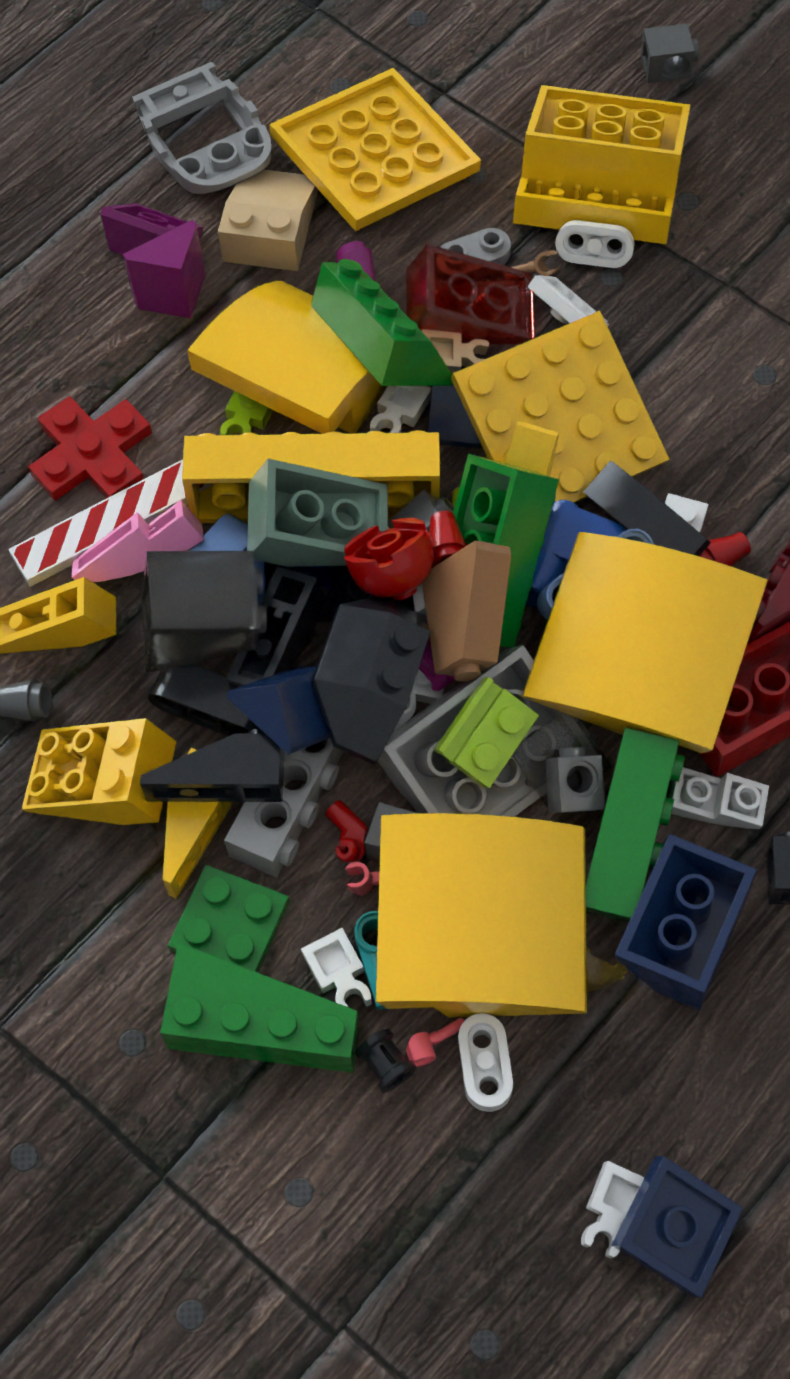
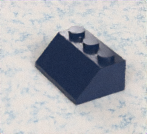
(685, 920)

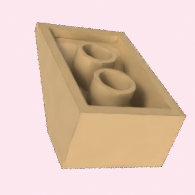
(267, 220)

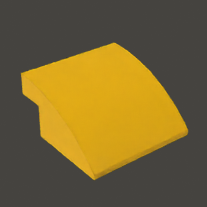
(601, 161)
(286, 359)
(645, 639)
(481, 915)

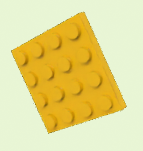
(374, 148)
(568, 385)

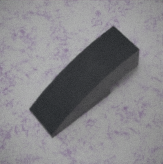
(640, 509)

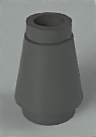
(26, 700)

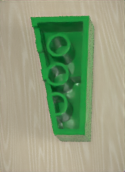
(631, 823)
(249, 1016)

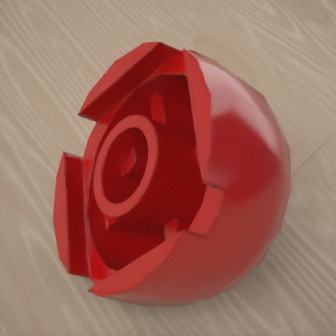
(391, 560)

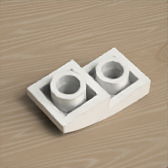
(722, 801)

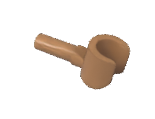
(539, 264)

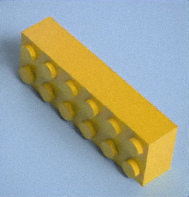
(400, 460)

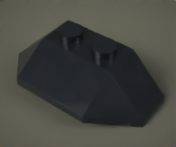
(369, 672)

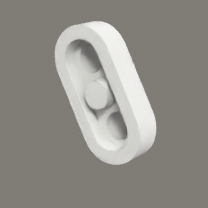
(595, 245)
(485, 1063)

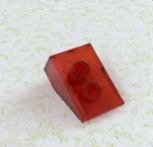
(469, 297)

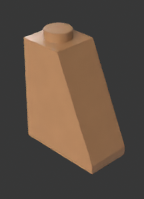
(467, 609)

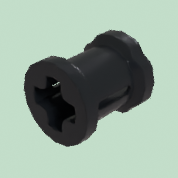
(385, 1060)

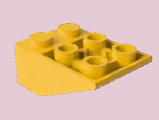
(97, 771)

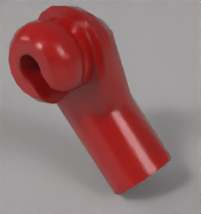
(352, 834)

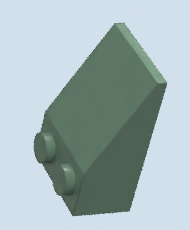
(309, 514)

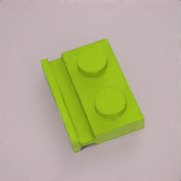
(486, 732)

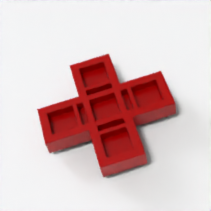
(89, 448)

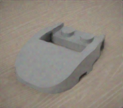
(221, 162)

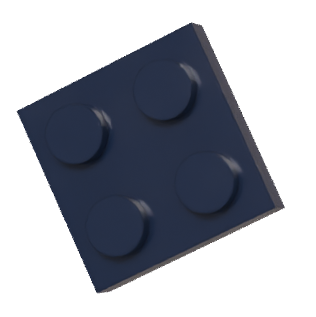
(677, 1226)

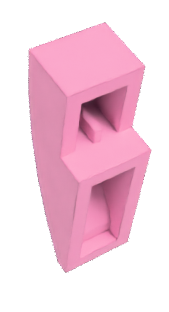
(125, 548)

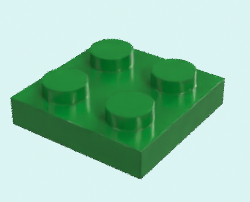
(230, 918)

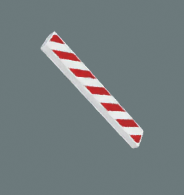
(62, 543)

